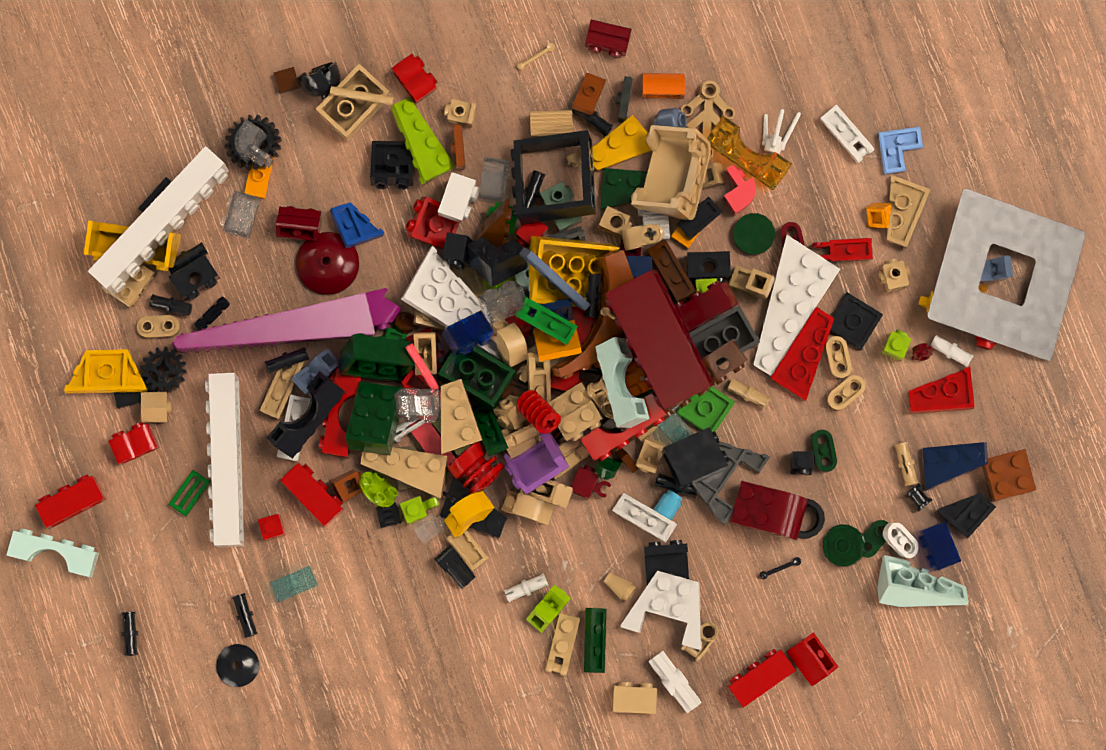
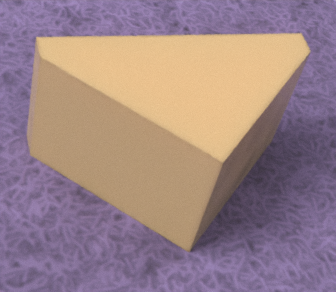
(426, 346)

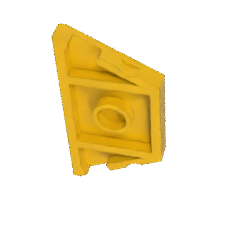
(106, 373)

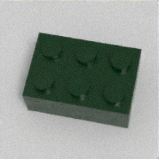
(376, 358)
(481, 374)
(373, 419)

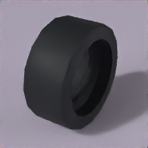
(819, 523)

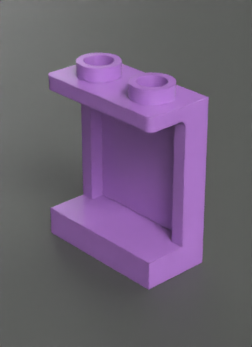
(536, 464)

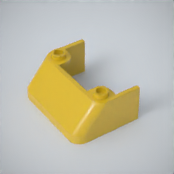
(103, 235)

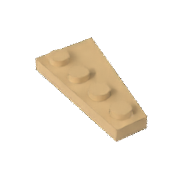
(412, 467)

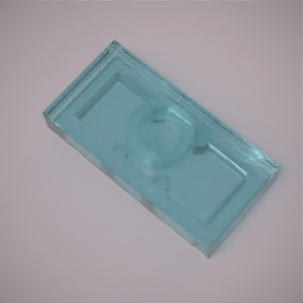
(675, 428)
(294, 584)

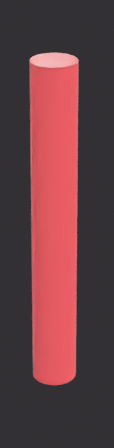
(422, 367)

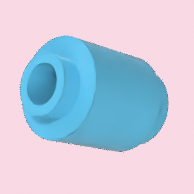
(668, 504)

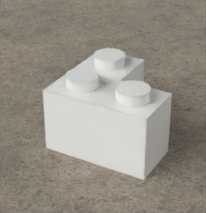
(458, 198)

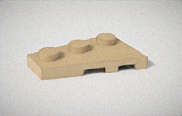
(907, 206)
(457, 418)

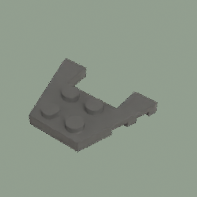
(711, 486)

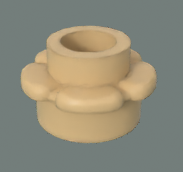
(574, 159)

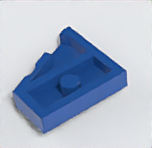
(353, 225)

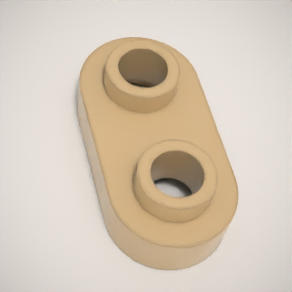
(158, 326)
(838, 357)
(846, 393)

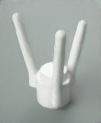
(774, 142)

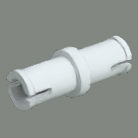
(951, 350)
(526, 587)

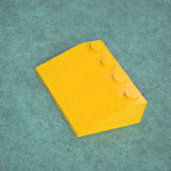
(569, 260)

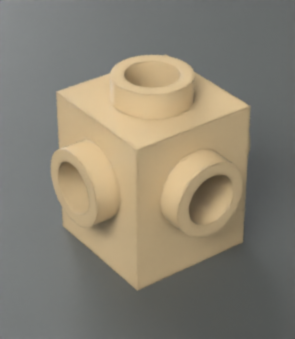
(891, 282)

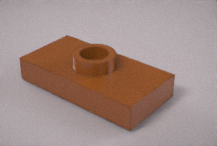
(589, 94)
(458, 147)

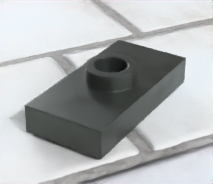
(623, 99)

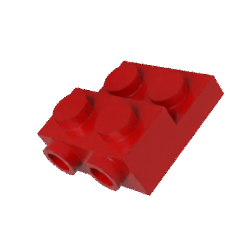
(428, 225)

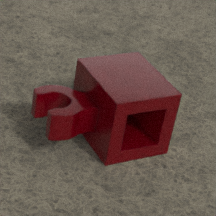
(585, 483)

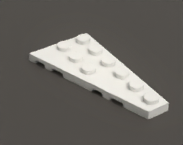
(796, 292)
(443, 295)

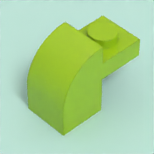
(548, 608)

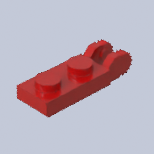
(847, 249)

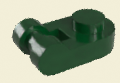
(607, 468)

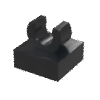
(388, 515)

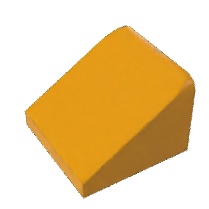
(878, 215)

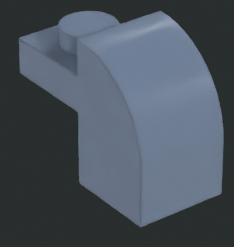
(997, 269)
(323, 362)

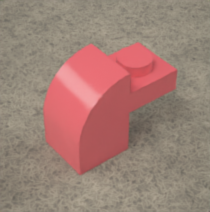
(744, 192)

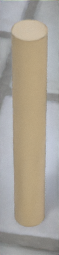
(361, 95)

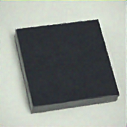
(854, 321)

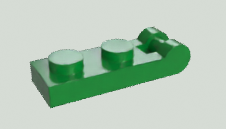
(547, 321)

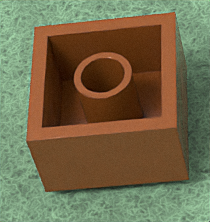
(1008, 475)

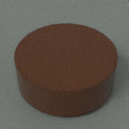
(404, 322)

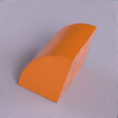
(663, 85)

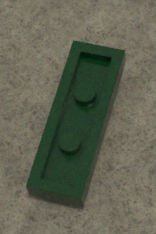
(489, 430)
(595, 640)

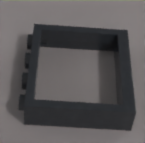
(561, 210)

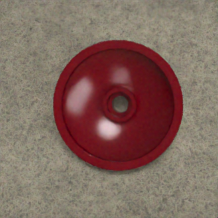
(328, 278)

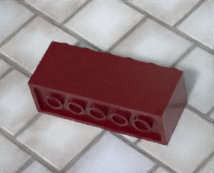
(659, 339)

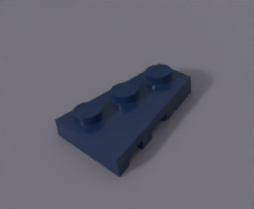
(951, 461)

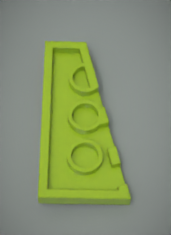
(425, 148)

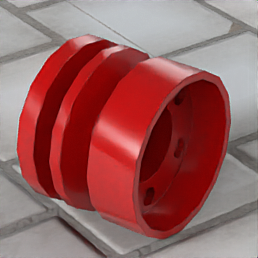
(476, 468)

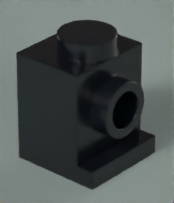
(801, 462)

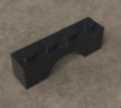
(292, 435)

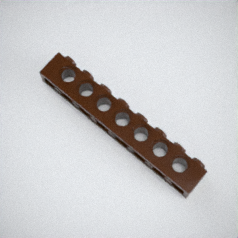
(736, 360)

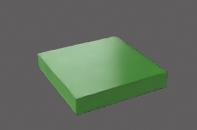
(707, 409)

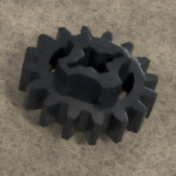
(164, 360)

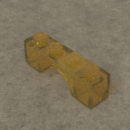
(764, 167)

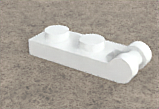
(846, 133)

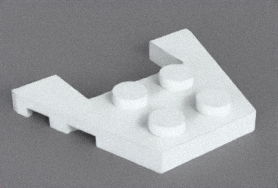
(671, 598)

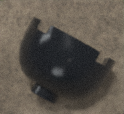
(320, 80)

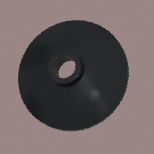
(247, 671)

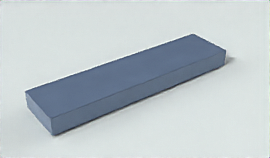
(554, 279)

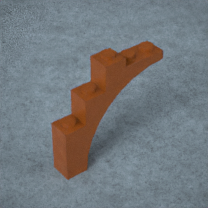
(614, 273)

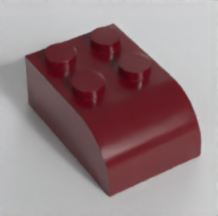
(769, 510)

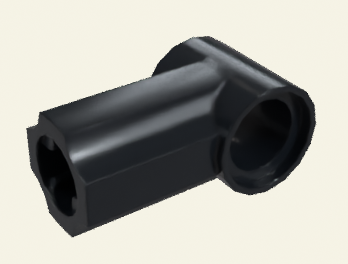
(452, 563)

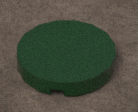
(753, 234)
(844, 545)

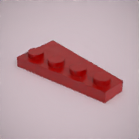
(802, 359)

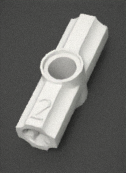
(675, 682)

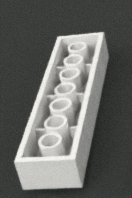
(159, 219)
(225, 460)

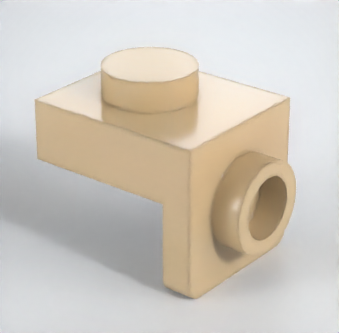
(650, 455)

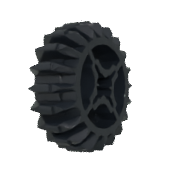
(269, 142)

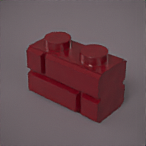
(607, 38)
(298, 223)

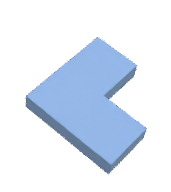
(894, 143)

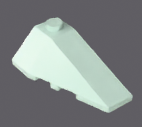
(910, 587)

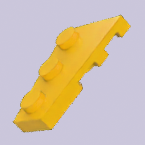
(620, 145)

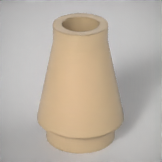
(621, 587)

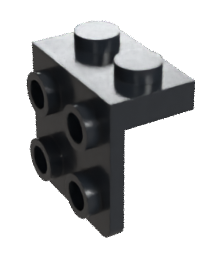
(666, 559)

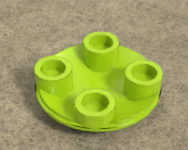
(378, 488)

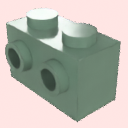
(560, 194)

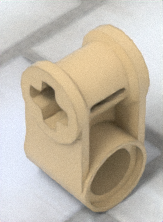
(638, 236)
(600, 397)
(706, 642)

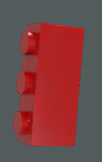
(312, 494)
(70, 501)
(760, 677)

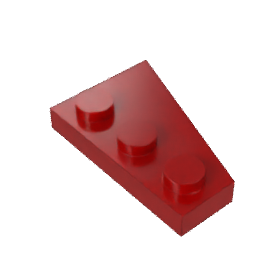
(945, 394)

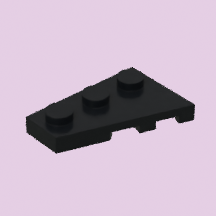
(491, 525)

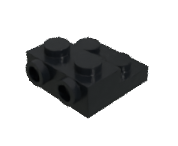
(391, 165)

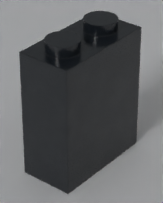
(695, 458)

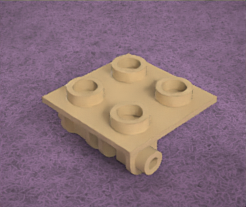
(133, 287)

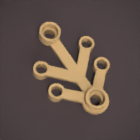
(707, 116)

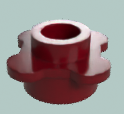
(921, 352)

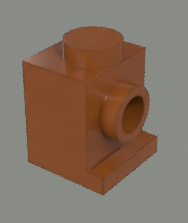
(343, 492)

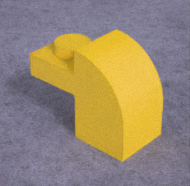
(468, 511)

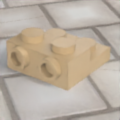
(577, 412)

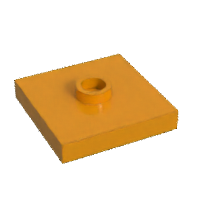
(551, 348)

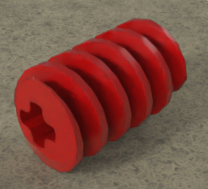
(538, 412)

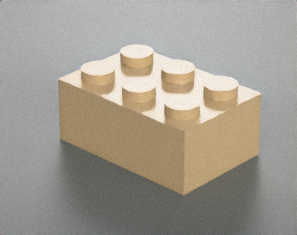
(350, 114)

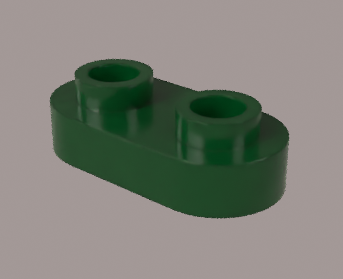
(824, 451)
(874, 538)

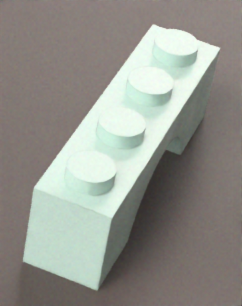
(614, 358)
(26, 547)

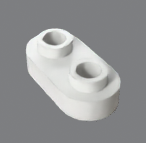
(899, 539)

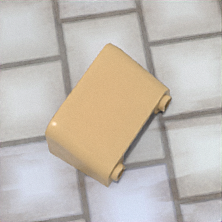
(674, 172)

